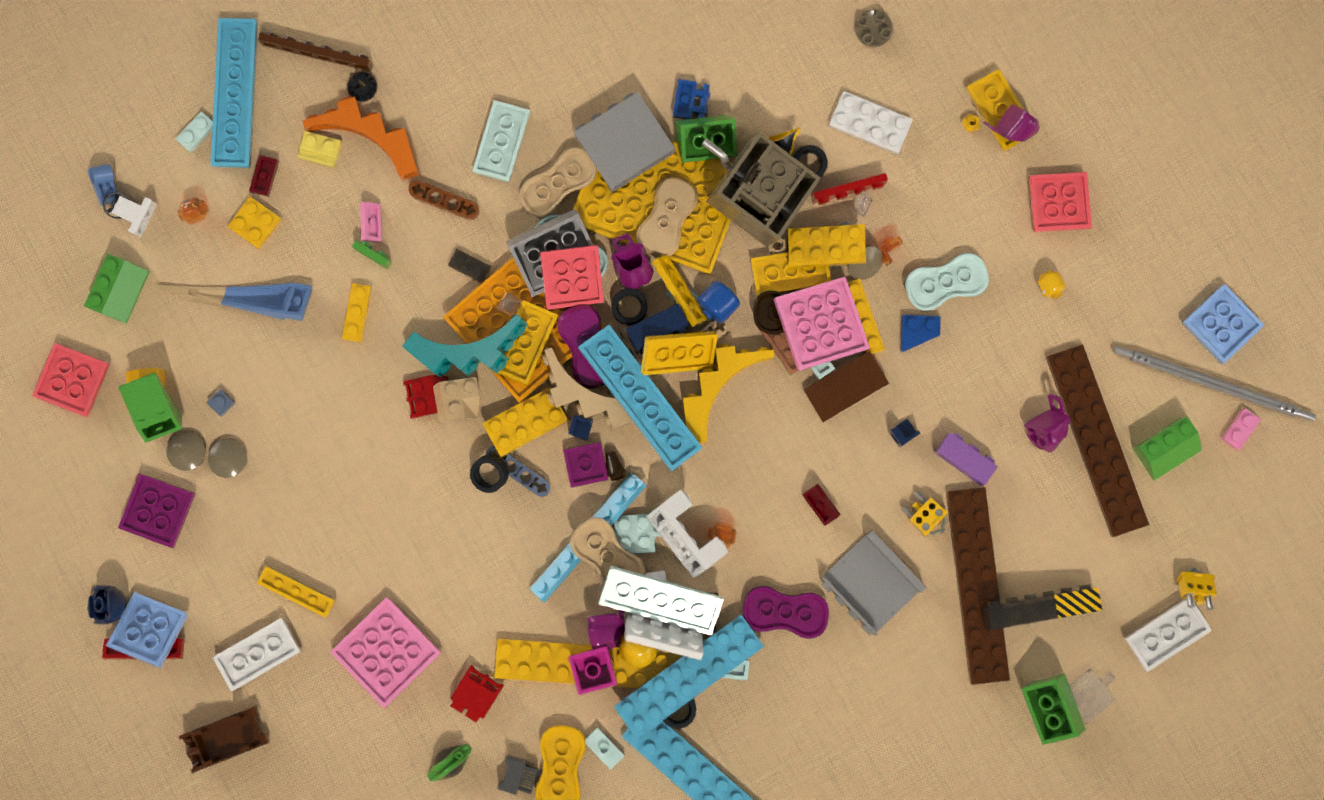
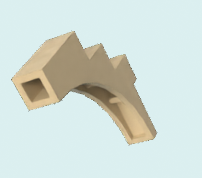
(589, 403)

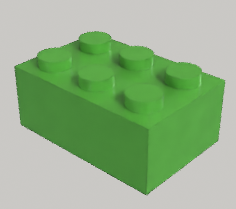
(1053, 709)

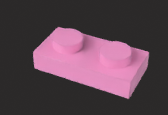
(370, 222)
(1241, 429)

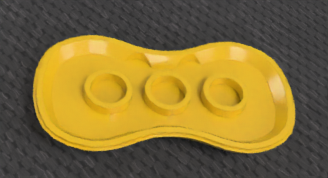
(561, 754)

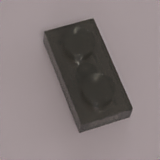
(469, 266)

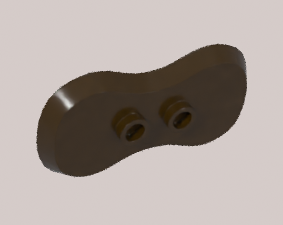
(766, 314)

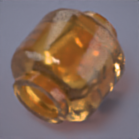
(193, 210)
(724, 532)

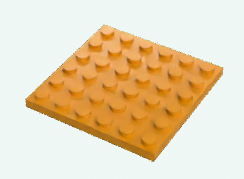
(478, 318)

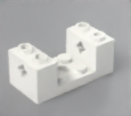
(683, 545)

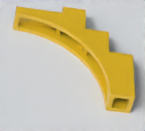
(711, 382)

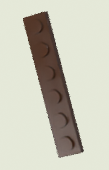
(322, 53)

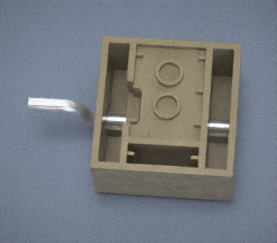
(764, 202)

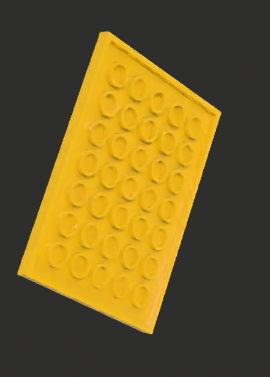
(631, 204)

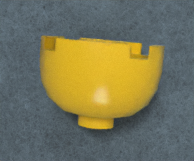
(636, 654)

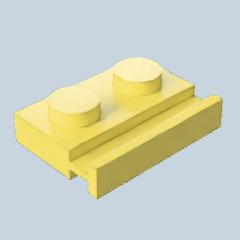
(319, 149)

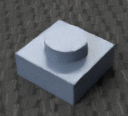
(220, 402)

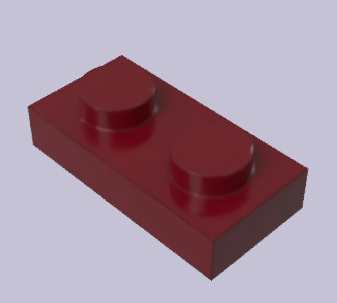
(264, 176)
(821, 504)

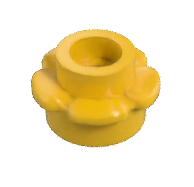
(971, 127)

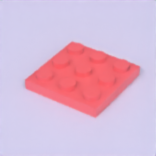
(1060, 202)
(571, 277)
(71, 380)

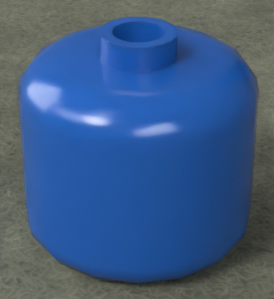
(718, 302)

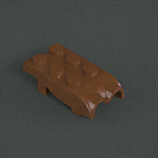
(224, 739)

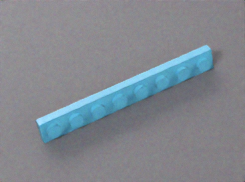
(567, 560)

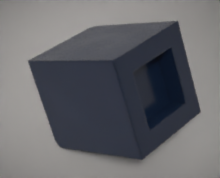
(580, 427)
(903, 433)

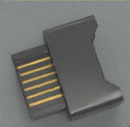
(518, 776)

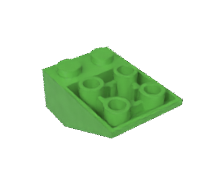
(151, 407)

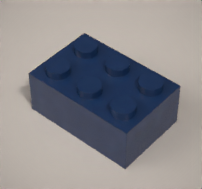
(664, 323)

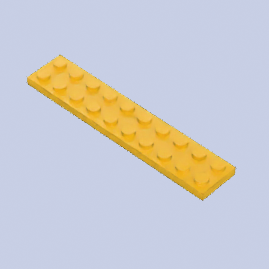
(551, 663)

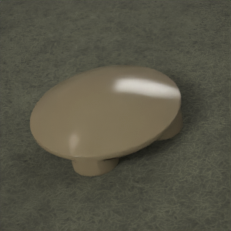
(874, 28)
(872, 264)
(185, 451)
(227, 458)

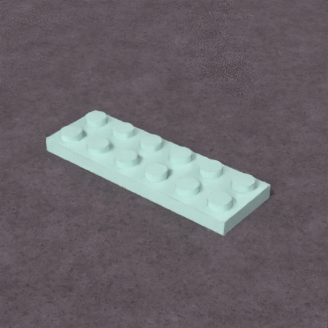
(660, 600)

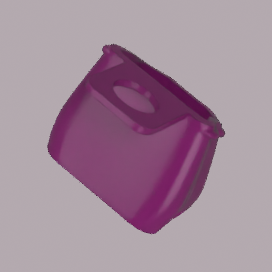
(1016, 124)
(631, 263)
(1050, 427)
(606, 630)

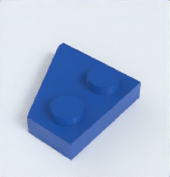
(918, 330)

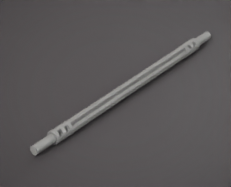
(1214, 383)

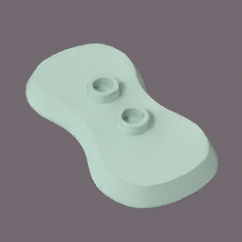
(932, 286)

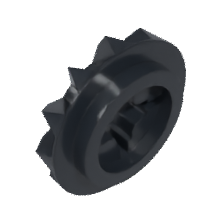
(370, 88)

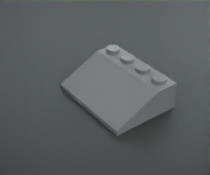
(558, 233)

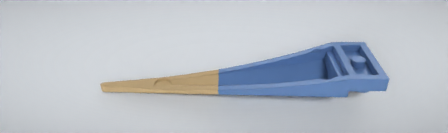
(275, 300)

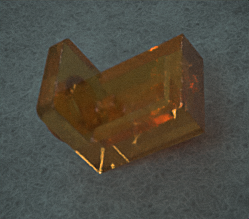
(889, 245)

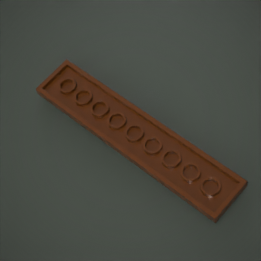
(1097, 441)
(976, 584)

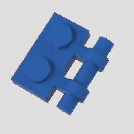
(685, 97)

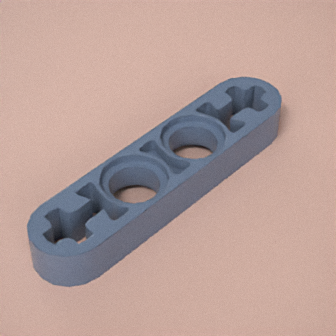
(520, 468)

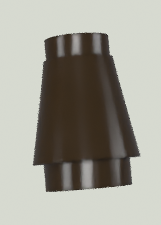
(614, 466)

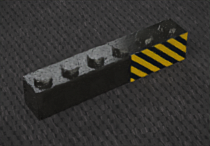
(1041, 608)

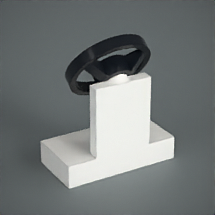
(136, 214)

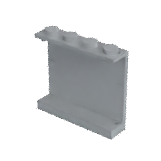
(624, 141)
(871, 583)

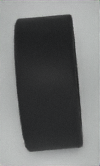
(816, 151)
(629, 292)
(500, 465)
(687, 721)

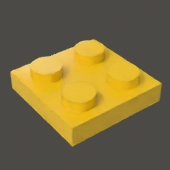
(254, 223)

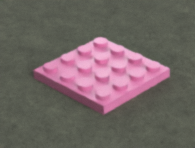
(821, 323)
(385, 652)

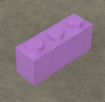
(966, 458)

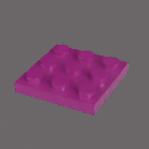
(156, 510)

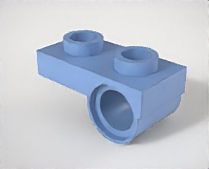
(102, 182)

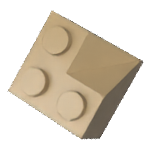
(457, 399)

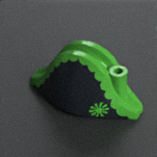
(449, 762)

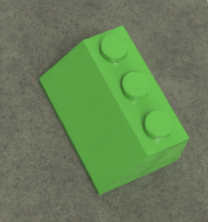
(693, 132)
(116, 288)
(1169, 447)

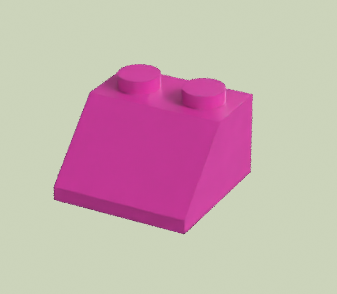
(592, 670)

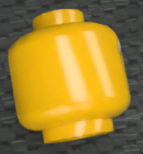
(1051, 284)

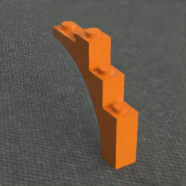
(350, 119)

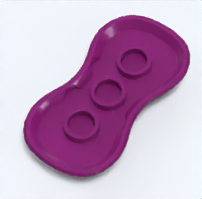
(575, 328)
(771, 610)

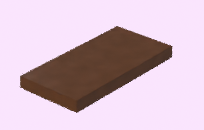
(846, 386)

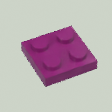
(585, 465)

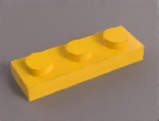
(356, 313)

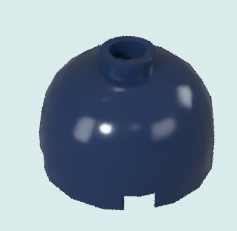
(106, 604)

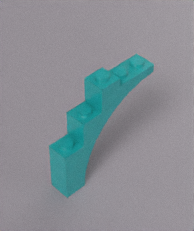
(467, 356)

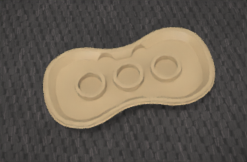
(546, 190)
(672, 204)
(597, 545)

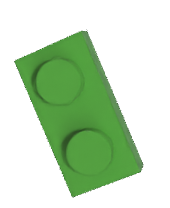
(378, 257)

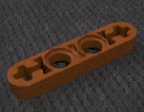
(444, 199)

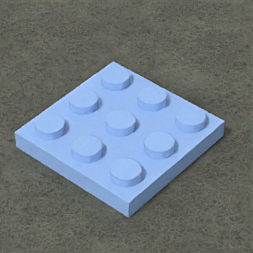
(1223, 324)
(147, 630)

